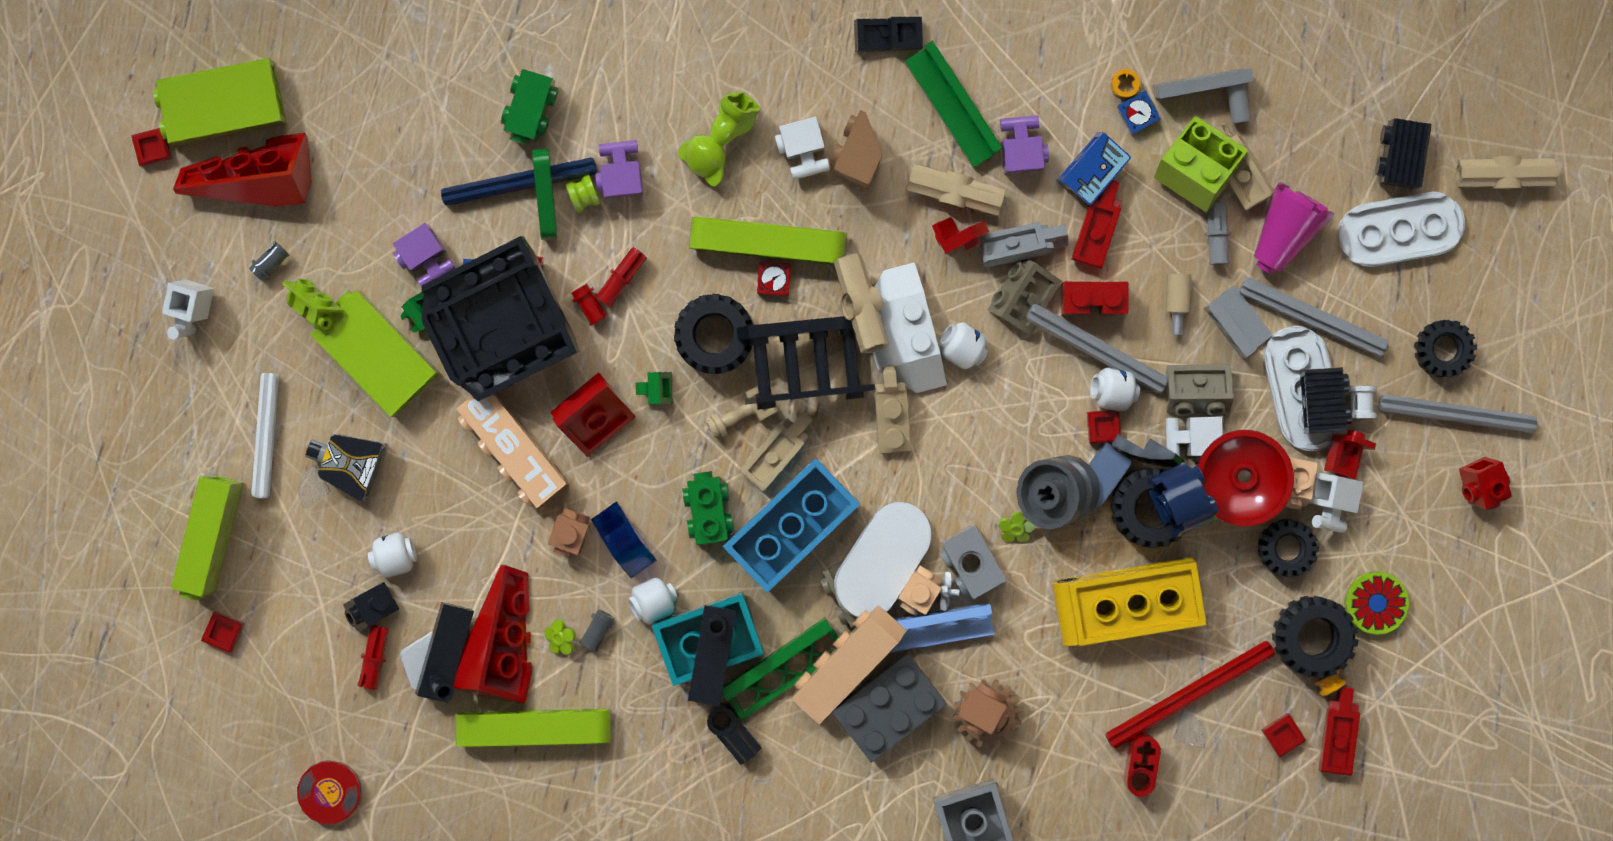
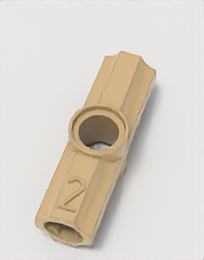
(1506, 173)
(955, 190)
(861, 303)

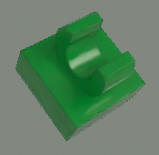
(413, 309)
(657, 388)

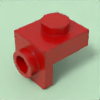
(951, 239)
(1346, 453)

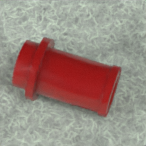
(588, 304)

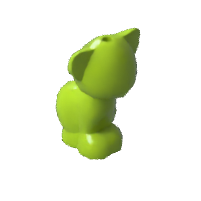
(706, 153)

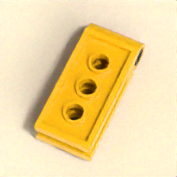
(1079, 596)

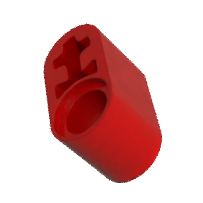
(1151, 758)

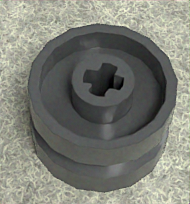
(1057, 492)

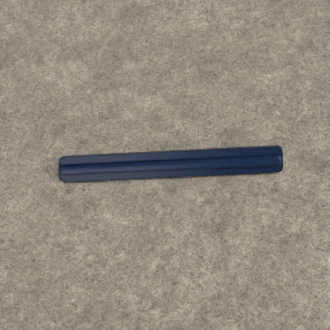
(515, 182)

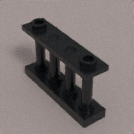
(788, 334)

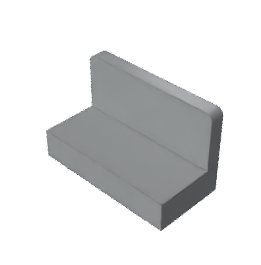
(1238, 322)

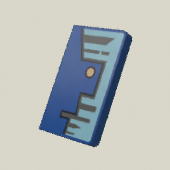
(1094, 167)

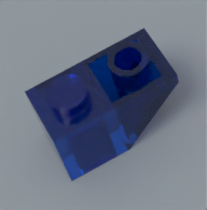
(623, 540)

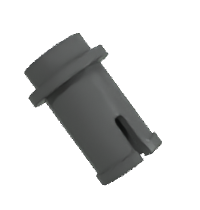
(268, 261)
(597, 630)

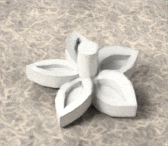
(946, 591)

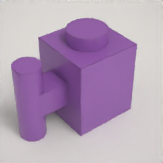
(1023, 152)
(620, 177)
(420, 249)

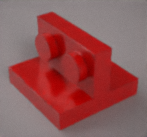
(592, 415)

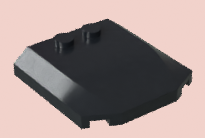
(496, 320)

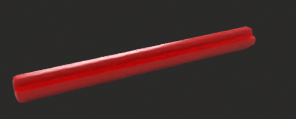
(1190, 694)

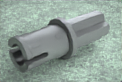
(1218, 234)

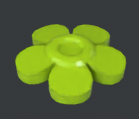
(1016, 527)
(560, 637)

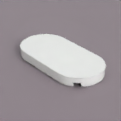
(1400, 229)
(1283, 358)
(882, 559)

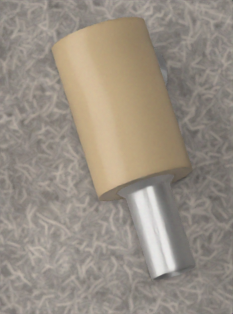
(1178, 299)

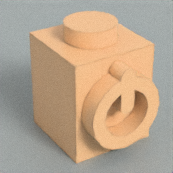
(1304, 483)
(920, 591)

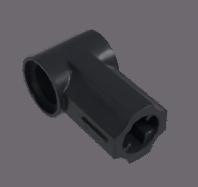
(734, 734)

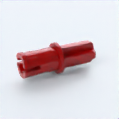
(621, 277)
(373, 657)

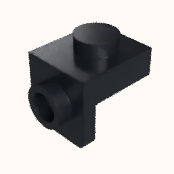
(370, 607)

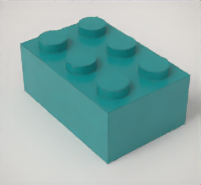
(680, 636)

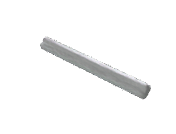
(1313, 317)
(1096, 348)
(1457, 413)

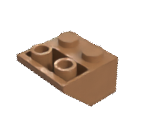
(860, 154)

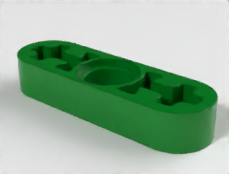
(544, 194)

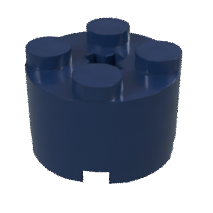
(1182, 498)

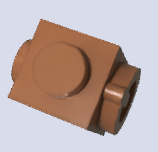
(569, 532)
(983, 709)

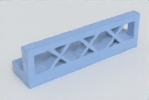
(945, 626)

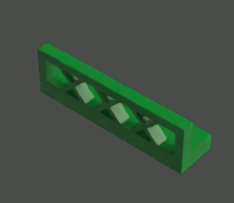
(953, 105)
(771, 663)

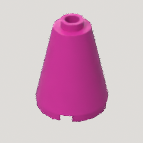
(1288, 227)

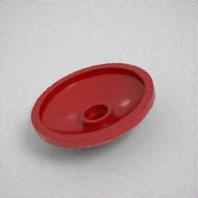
(1270, 479)

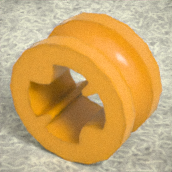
(1135, 85)
(1329, 683)

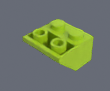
(1200, 163)

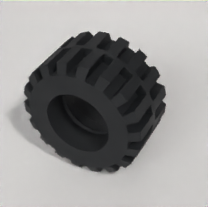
(686, 340)
(1125, 516)
(1341, 643)

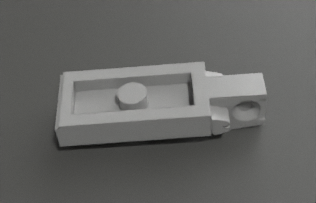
(1021, 243)

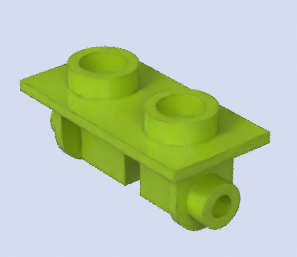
(311, 303)

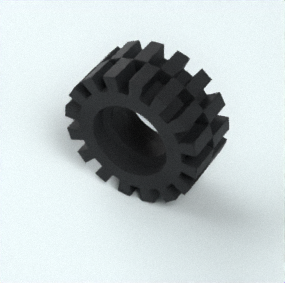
(1464, 353)
(1307, 548)

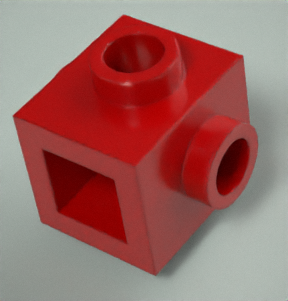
(1485, 483)

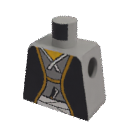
(348, 463)

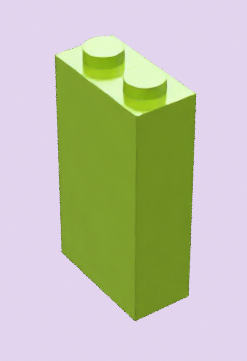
(219, 102)
(375, 353)
(206, 536)

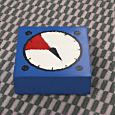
(1138, 112)

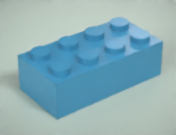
(791, 525)

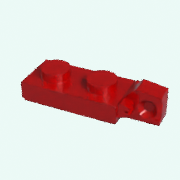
(1098, 228)
(1340, 734)

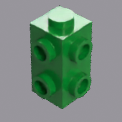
(527, 112)
(707, 499)

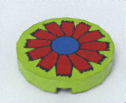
(1377, 602)

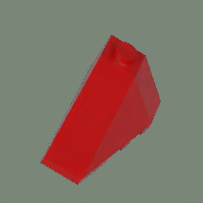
(262, 176)
(496, 649)

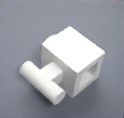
(802, 140)
(187, 303)
(1198, 434)
(1335, 495)

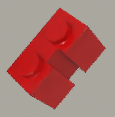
(1081, 295)

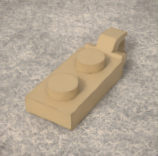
(1248, 180)
(892, 413)
(776, 451)

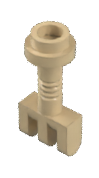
(718, 425)

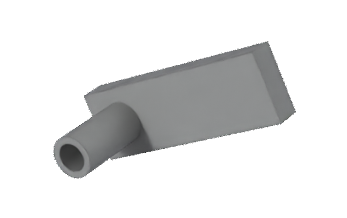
(1233, 80)

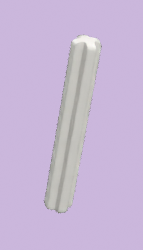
(265, 435)

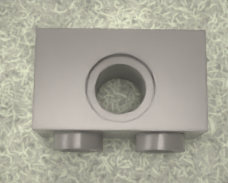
(988, 572)

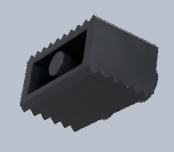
(1403, 153)
(1324, 400)

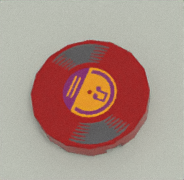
(329, 792)

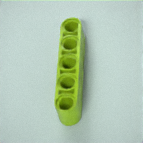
(766, 240)
(532, 727)

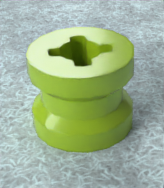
(583, 193)

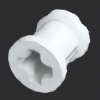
(1362, 402)

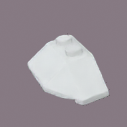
(908, 331)

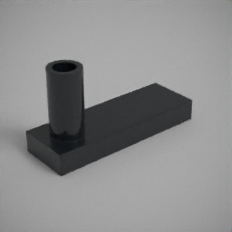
(444, 652)
(712, 655)

